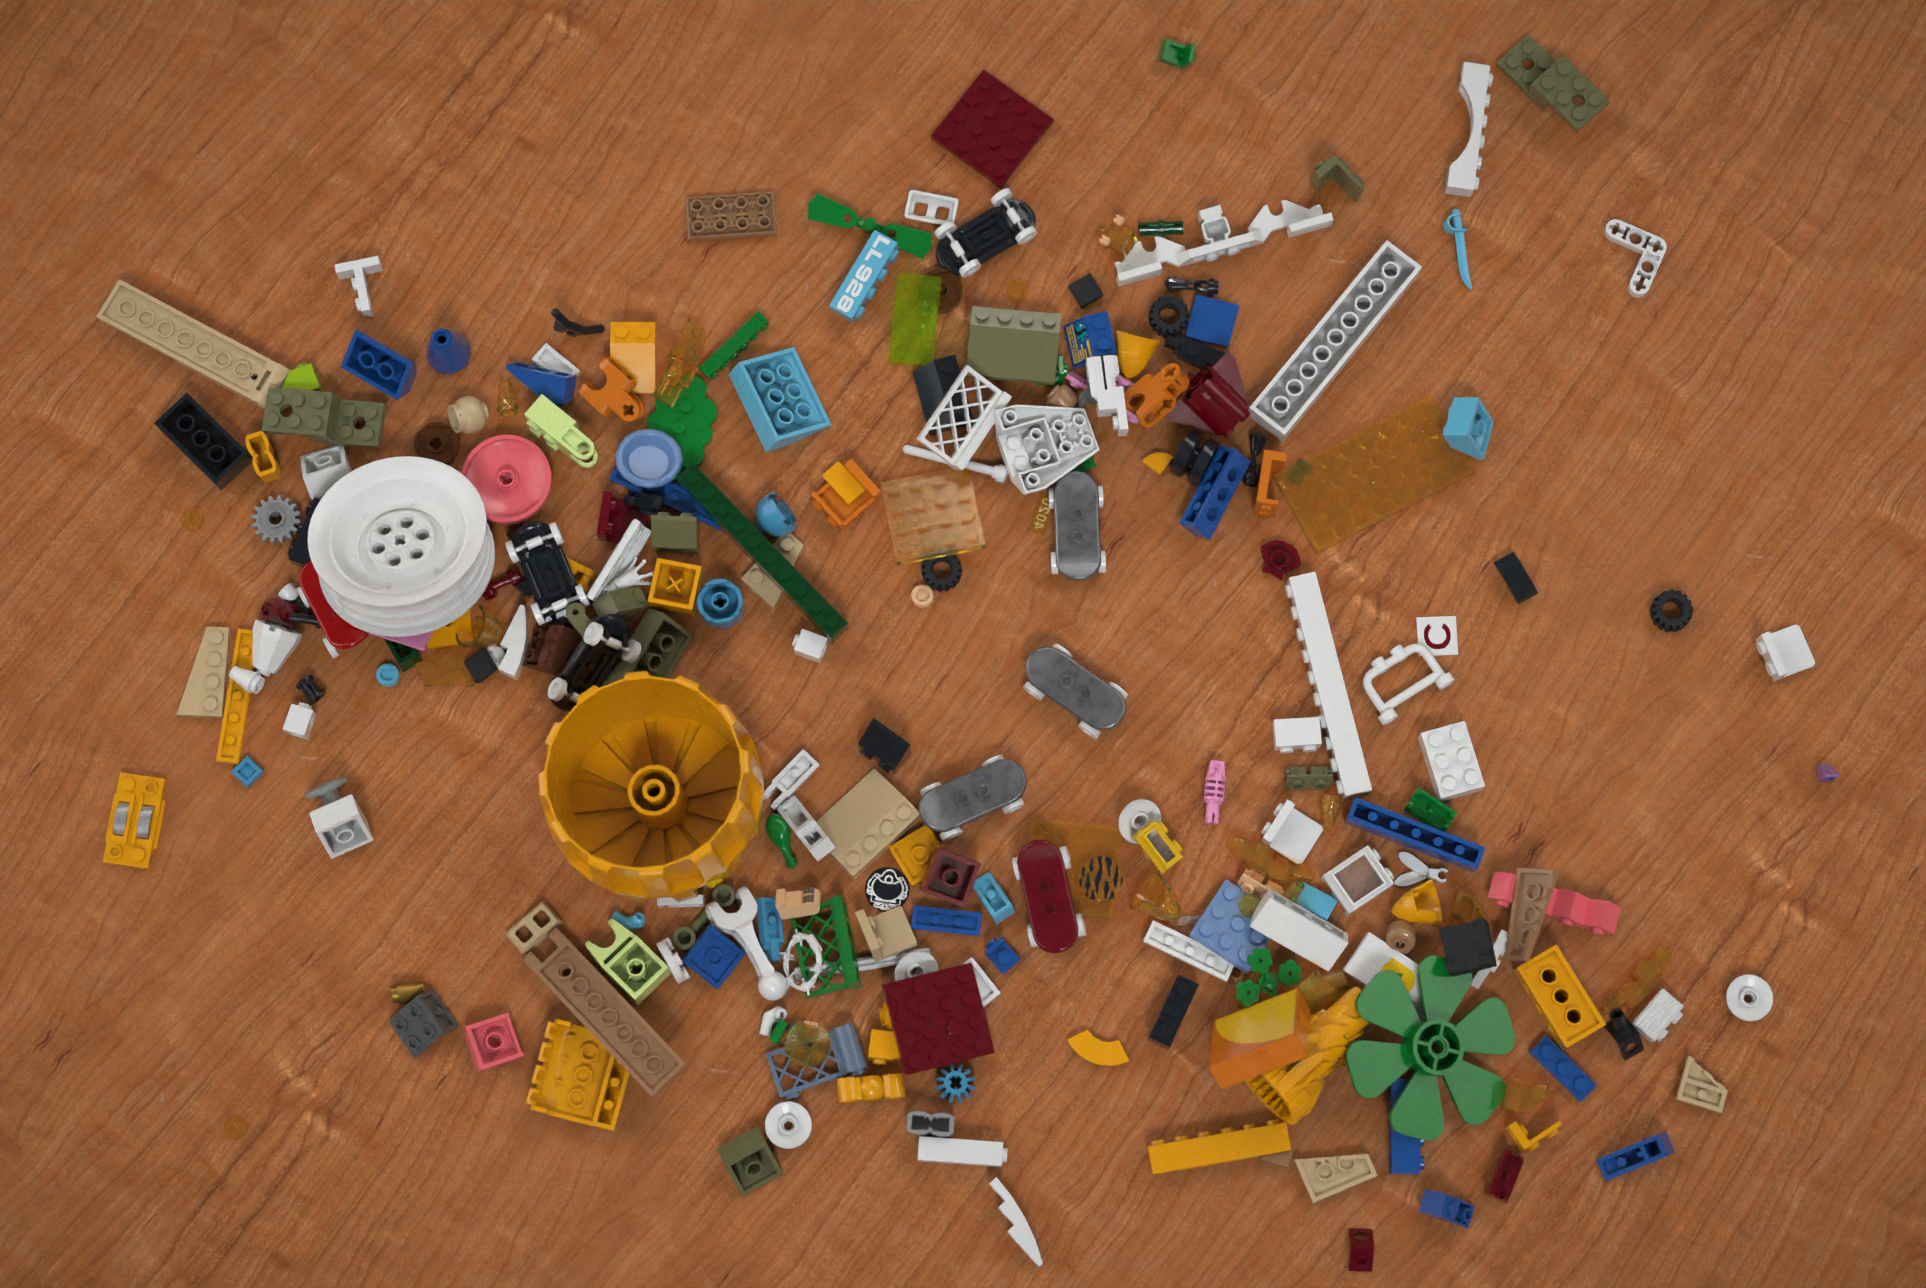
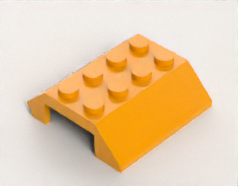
(577, 1078)

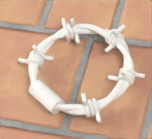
(815, 946)

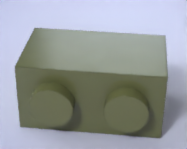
(622, 602)

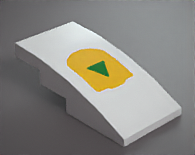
(1376, 956)

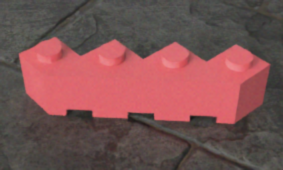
(1564, 906)

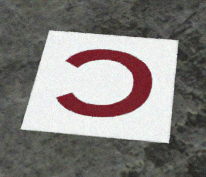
(1438, 634)

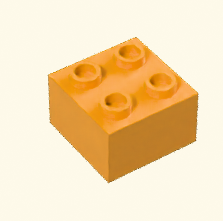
(675, 586)

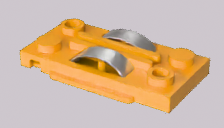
(135, 821)

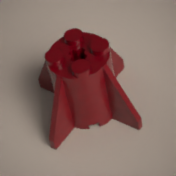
(1213, 399)

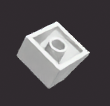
(324, 469)

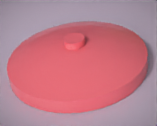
(509, 477)

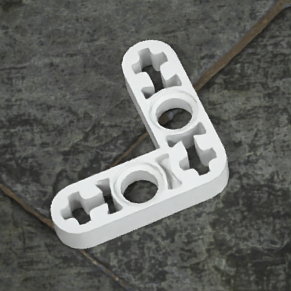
(1647, 253)

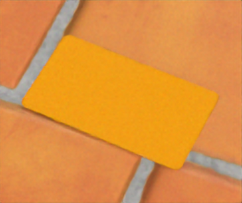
(843, 482)

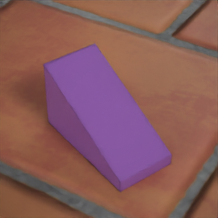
(1826, 773)

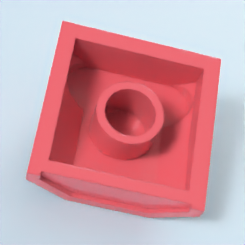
(492, 1042)

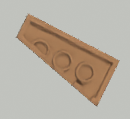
(1529, 905)

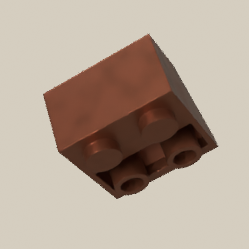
(551, 648)

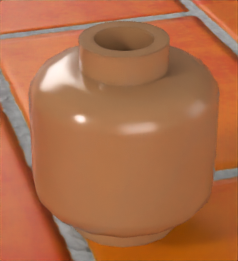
(1062, 397)
(1401, 936)

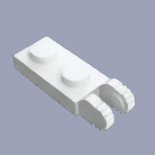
(791, 777)

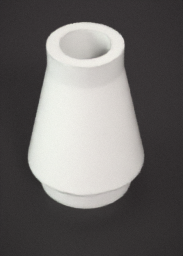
(247, 679)

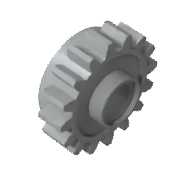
(272, 509)

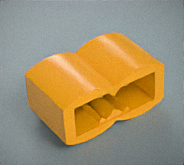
(263, 457)

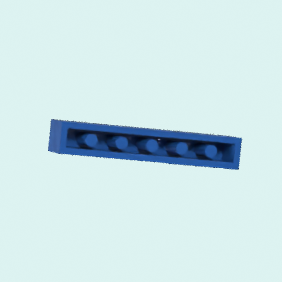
(1414, 835)

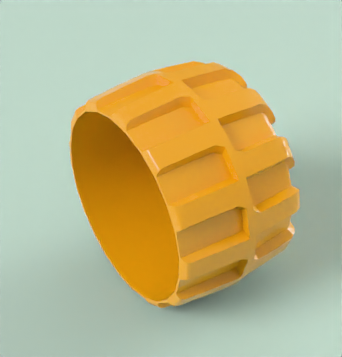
(640, 743)

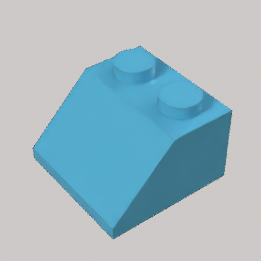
(1468, 426)

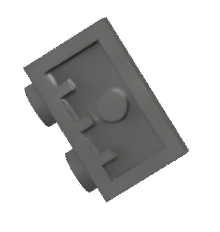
(423, 1022)

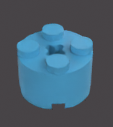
(708, 604)

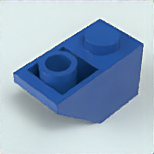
(1446, 1208)

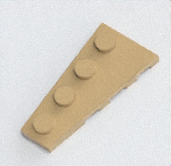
(208, 679)

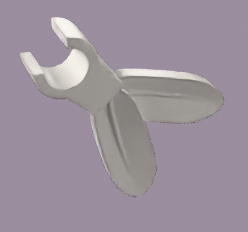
(1419, 873)

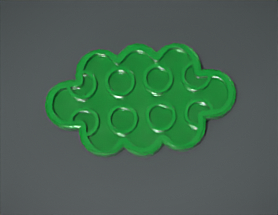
(687, 422)

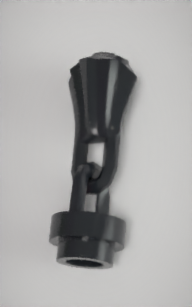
(1176, 284)
(1257, 442)

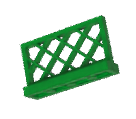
(845, 948)

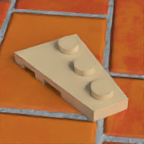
(759, 583)
(1334, 1174)

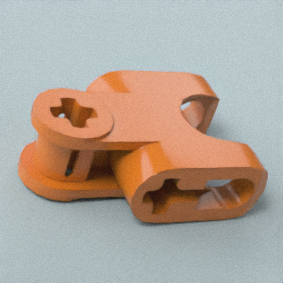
(616, 394)
(1156, 394)

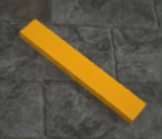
(236, 703)

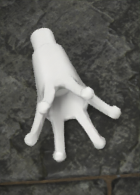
(629, 578)

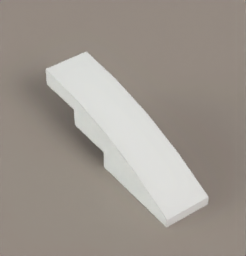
(1020, 1231)

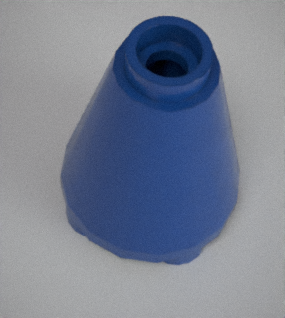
(448, 351)

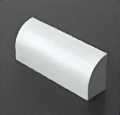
(1299, 930)

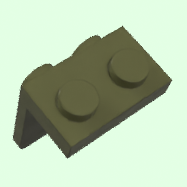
(1339, 171)

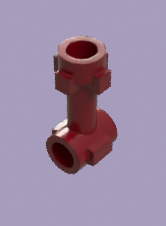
(512, 578)

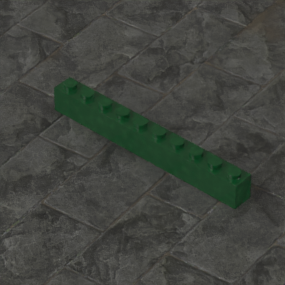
(762, 553)

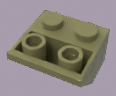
(675, 533)

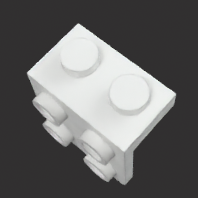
(1785, 652)
(1291, 833)

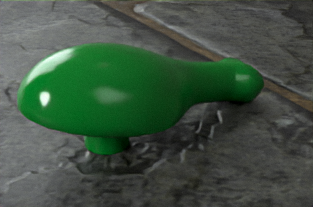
(780, 835)

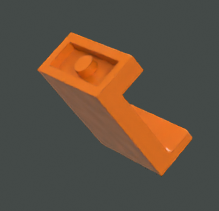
(1273, 462)
(836, 508)

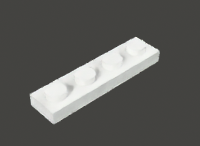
(1187, 950)

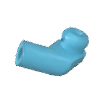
(632, 922)

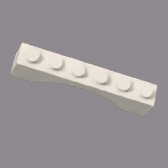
(1473, 87)

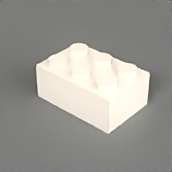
(1451, 761)

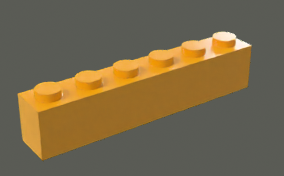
(1218, 1148)

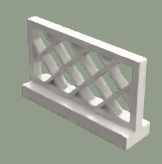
(977, 431)
(621, 558)

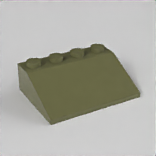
(1014, 344)

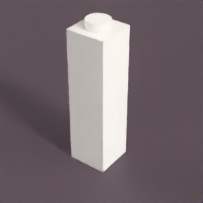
(961, 1151)

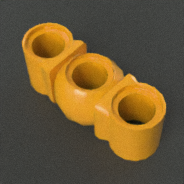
(870, 1088)

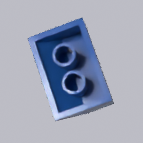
(379, 365)

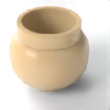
(468, 415)

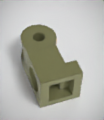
(578, 617)

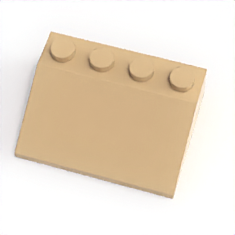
(867, 822)

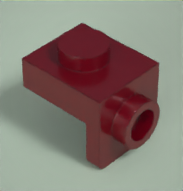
(278, 612)

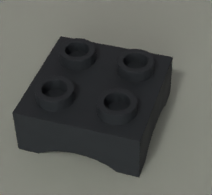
(1468, 947)

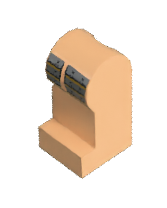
(797, 903)

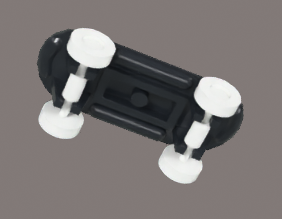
(985, 236)
(546, 571)
(593, 660)

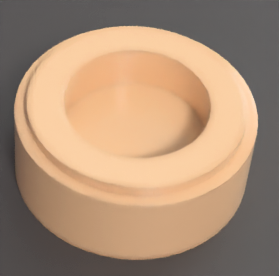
(922, 596)

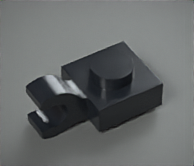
(648, 501)

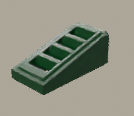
(406, 658)

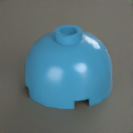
(774, 516)

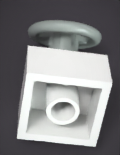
(340, 820)

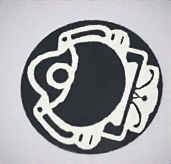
(887, 889)

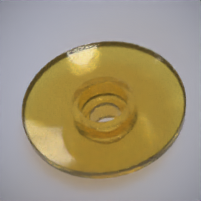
(811, 1032)

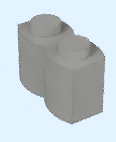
(938, 1125)

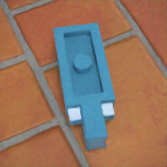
(769, 927)

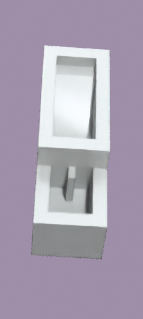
(515, 644)
(806, 828)

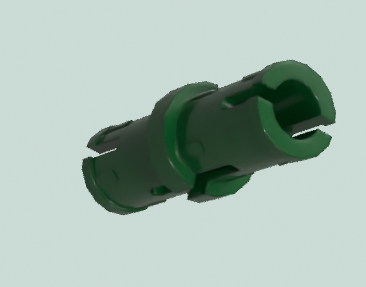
(1160, 228)

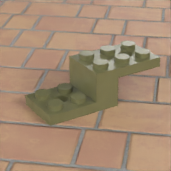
(1552, 83)
(324, 417)

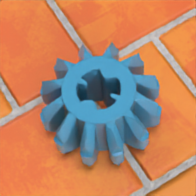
(947, 1083)

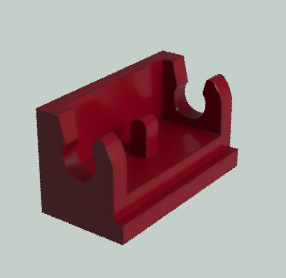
(1504, 1176)

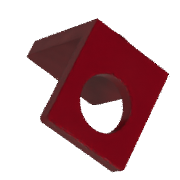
(1361, 1251)

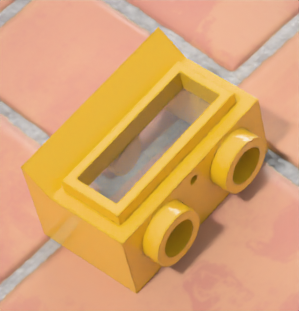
(1157, 845)

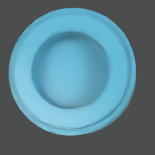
(388, 675)

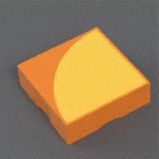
(1259, 1038)

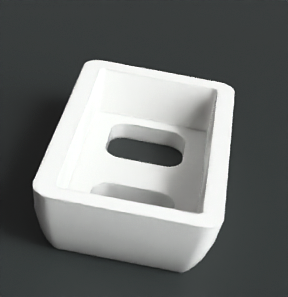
(933, 202)

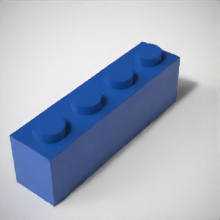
(1403, 1150)

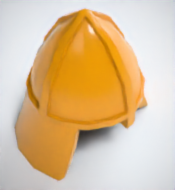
(1133, 353)
(1419, 905)

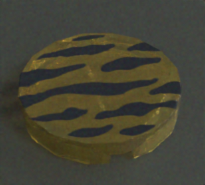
(1100, 879)

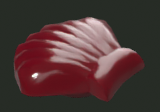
(1279, 558)

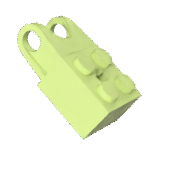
(560, 431)
(624, 956)

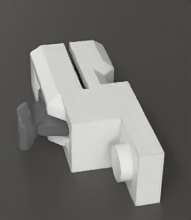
(1103, 391)

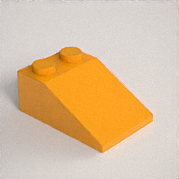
(635, 350)

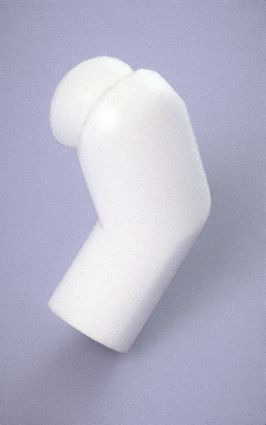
(770, 1018)

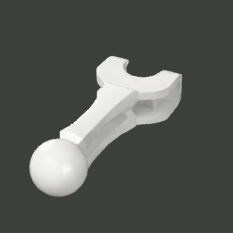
(771, 983)

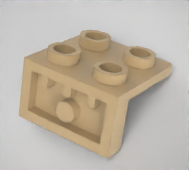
(886, 933)

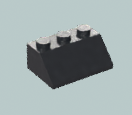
(933, 384)

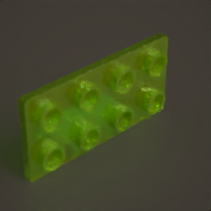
(915, 319)

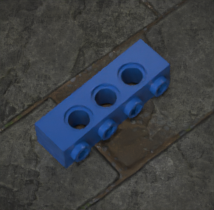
(1214, 492)

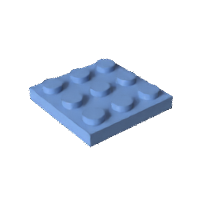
(1227, 930)

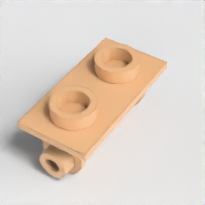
(1252, 884)

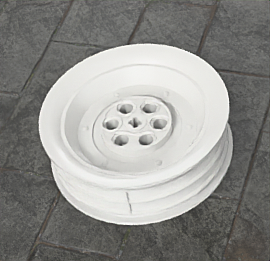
(416, 593)

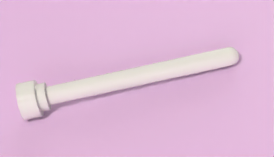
(997, 472)

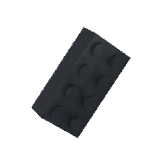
(203, 441)

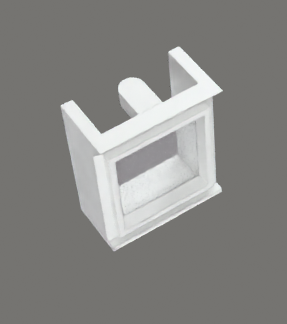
(1358, 879)

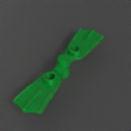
(831, 212)

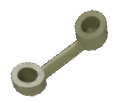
(724, 896)

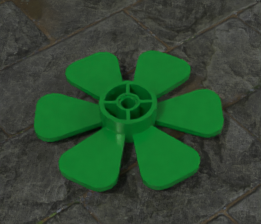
(1379, 1064)

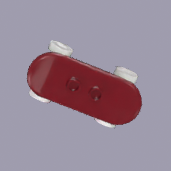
(1048, 896)

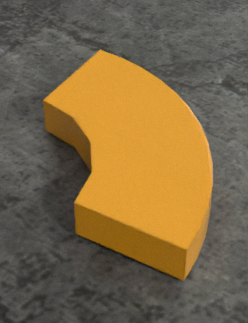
(1098, 1051)

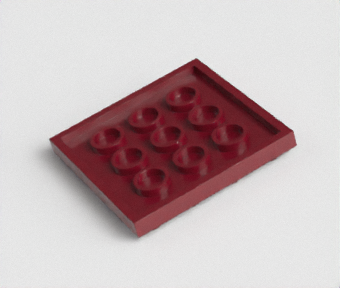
(992, 129)
(938, 1019)

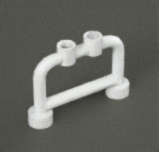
(1398, 655)

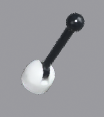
(290, 594)

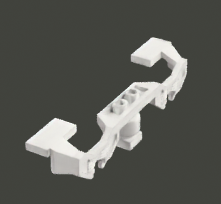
(1215, 231)

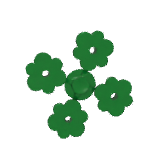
(1267, 981)

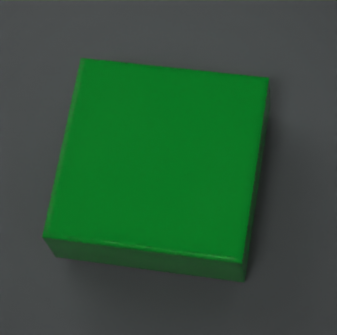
(778, 1032)

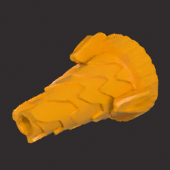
(1295, 1087)

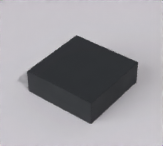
(1085, 290)
(480, 665)

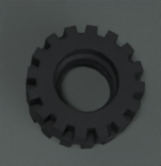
(1171, 303)
(942, 584)
(1674, 597)

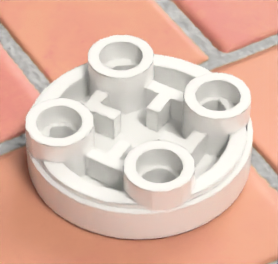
(672, 960)

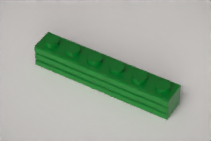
(731, 348)

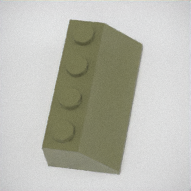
(661, 647)

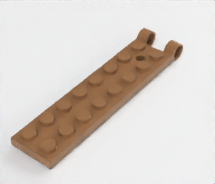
(608, 1016)

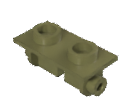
(1319, 778)

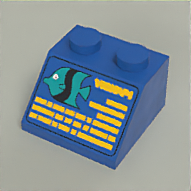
(1089, 338)

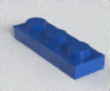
(946, 921)
(1563, 1069)

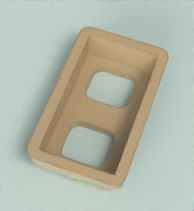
(539, 933)

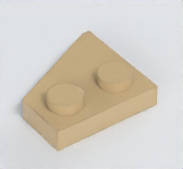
(1700, 1088)

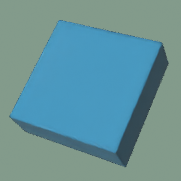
(247, 771)

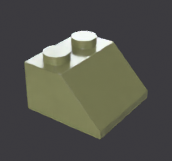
(749, 1161)

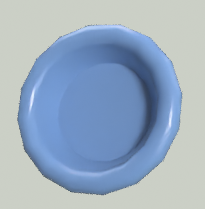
(649, 458)

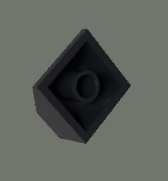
(884, 747)

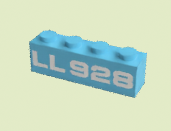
(864, 277)

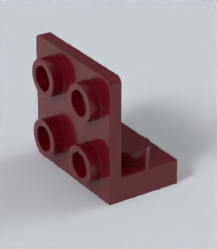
(616, 518)

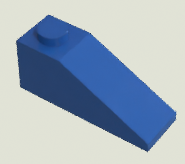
(553, 384)
(1635, 1156)

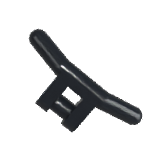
(572, 328)

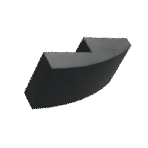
(1515, 578)

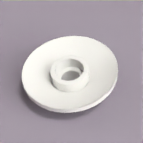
(1144, 809)
(921, 960)
(1758, 991)
(784, 1113)

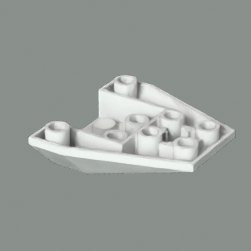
(1042, 443)

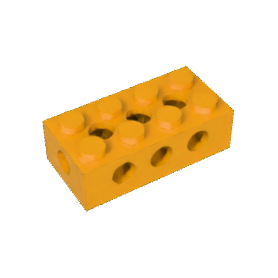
(1543, 997)

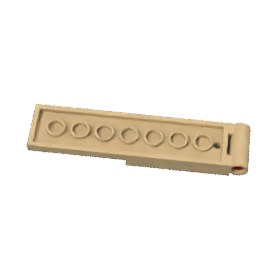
(192, 343)

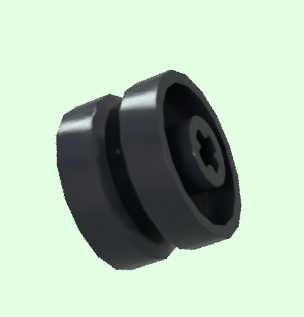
(1192, 456)

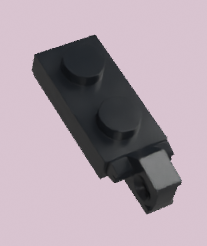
(1193, 351)

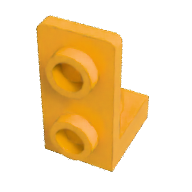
(1519, 1135)

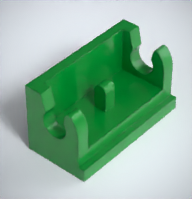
(1430, 810)

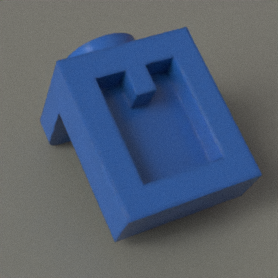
(1001, 955)

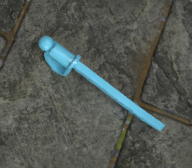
(1460, 244)

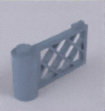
(847, 1055)

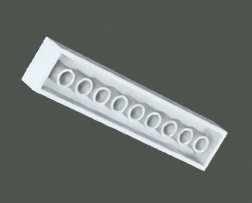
(1334, 341)

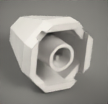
(272, 646)

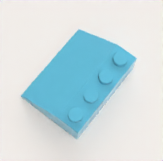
(779, 398)

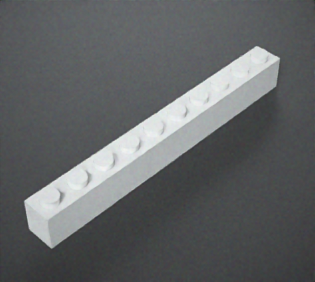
(1328, 685)

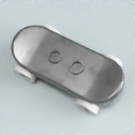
(1077, 526)
(1075, 688)
(972, 796)

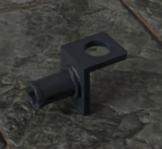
(1624, 1033)

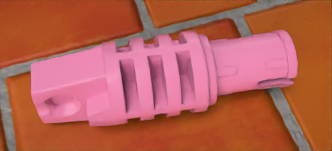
(1214, 791)

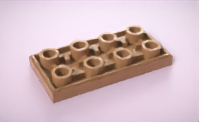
(731, 216)

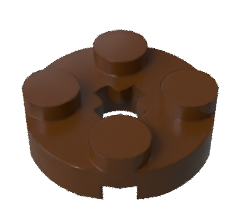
(954, 288)
(446, 436)

